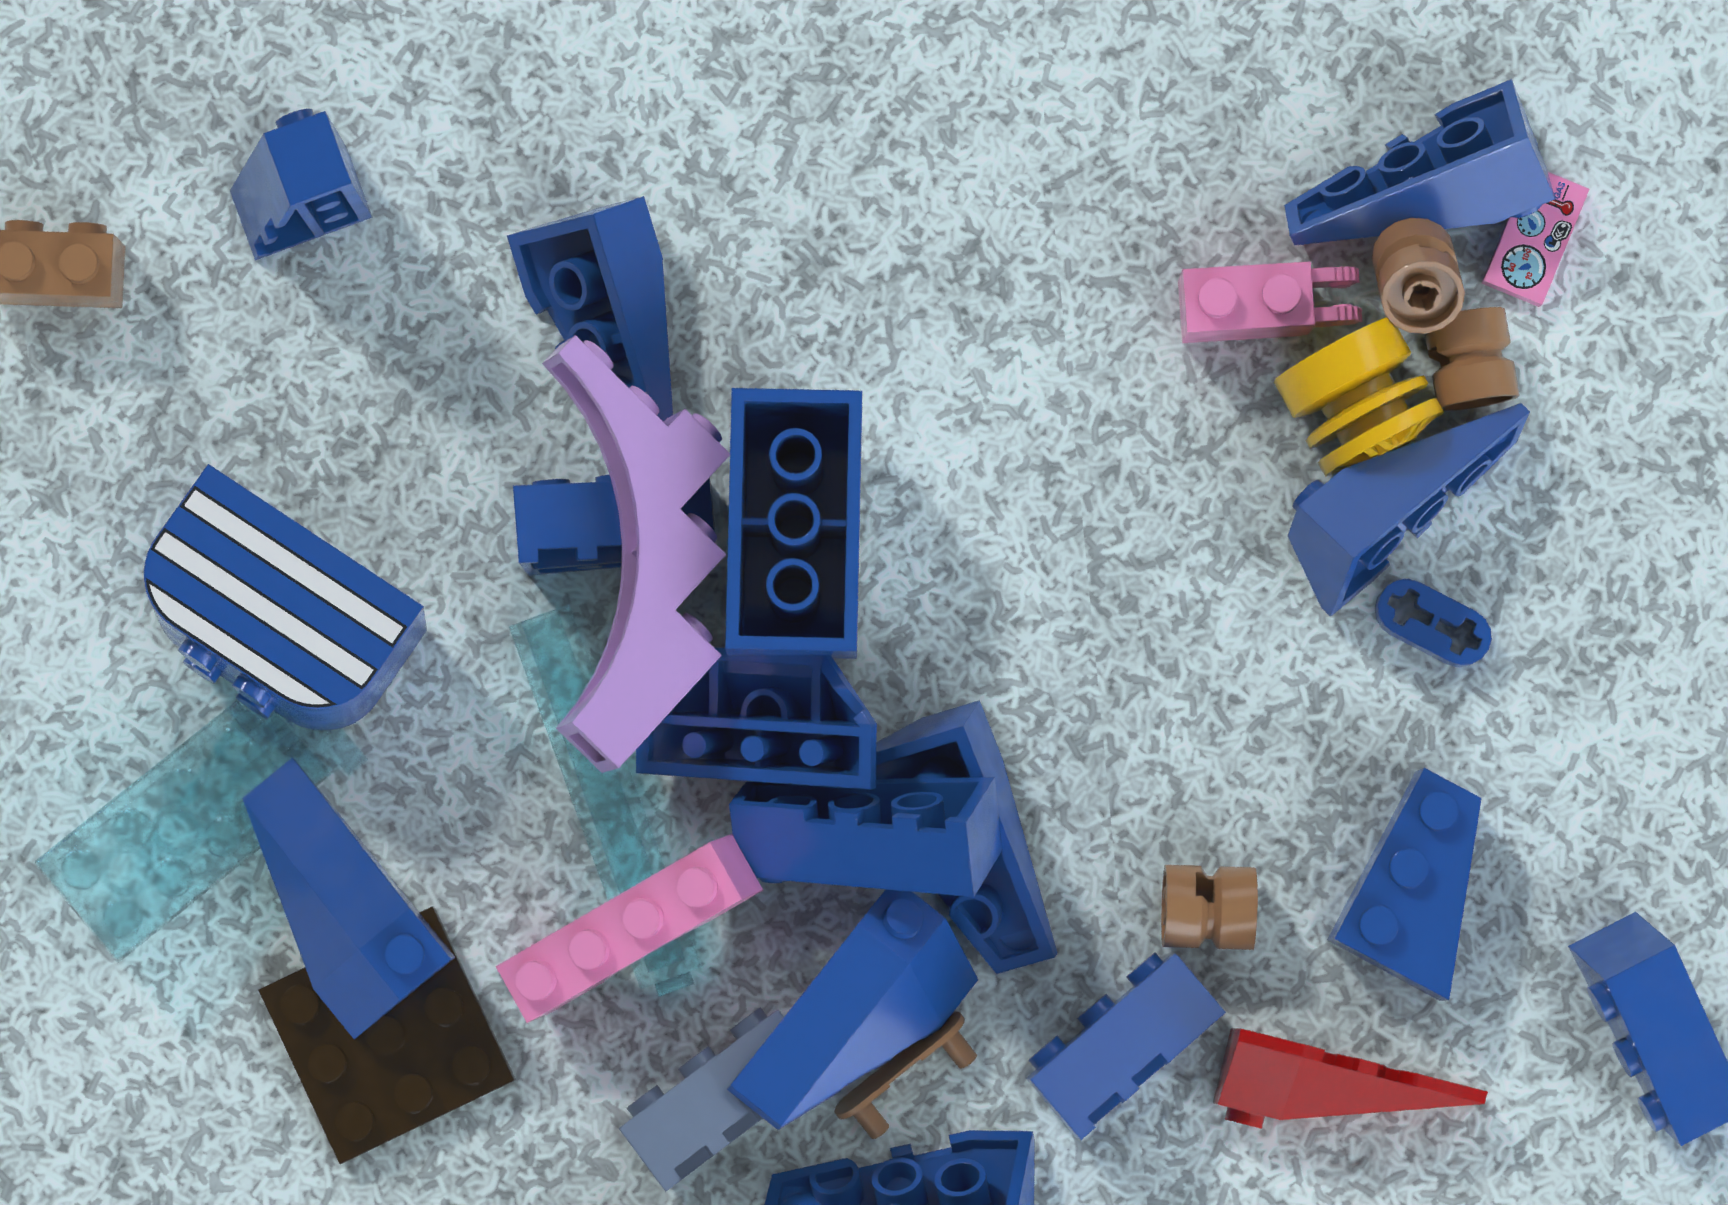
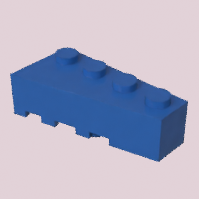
(892, 837)

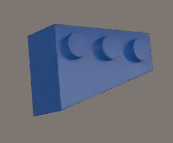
(297, 185)
(578, 524)
(1415, 887)
(1658, 1026)
(1123, 1042)

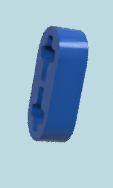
(1440, 609)

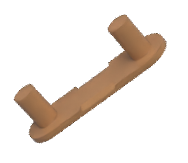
(858, 1101)

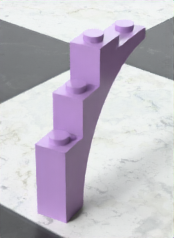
(654, 471)

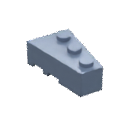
(699, 1114)

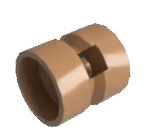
(1418, 275)
(1472, 360)
(1209, 907)

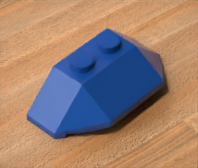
(769, 724)

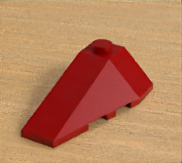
(1300, 1081)

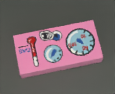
(1535, 244)

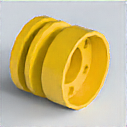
(1358, 396)

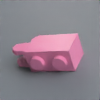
(1260, 301)

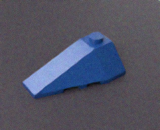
(1460, 175)
(606, 286)
(1364, 510)
(1008, 912)
(346, 913)
(872, 999)
(973, 1171)

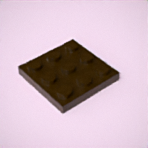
(400, 1071)

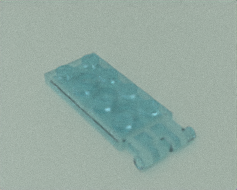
(182, 824)

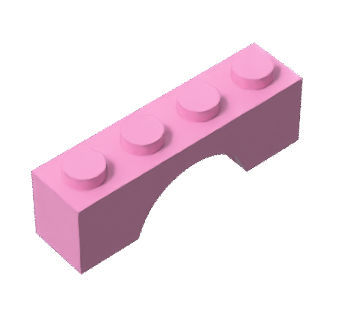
(629, 927)

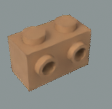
(61, 267)

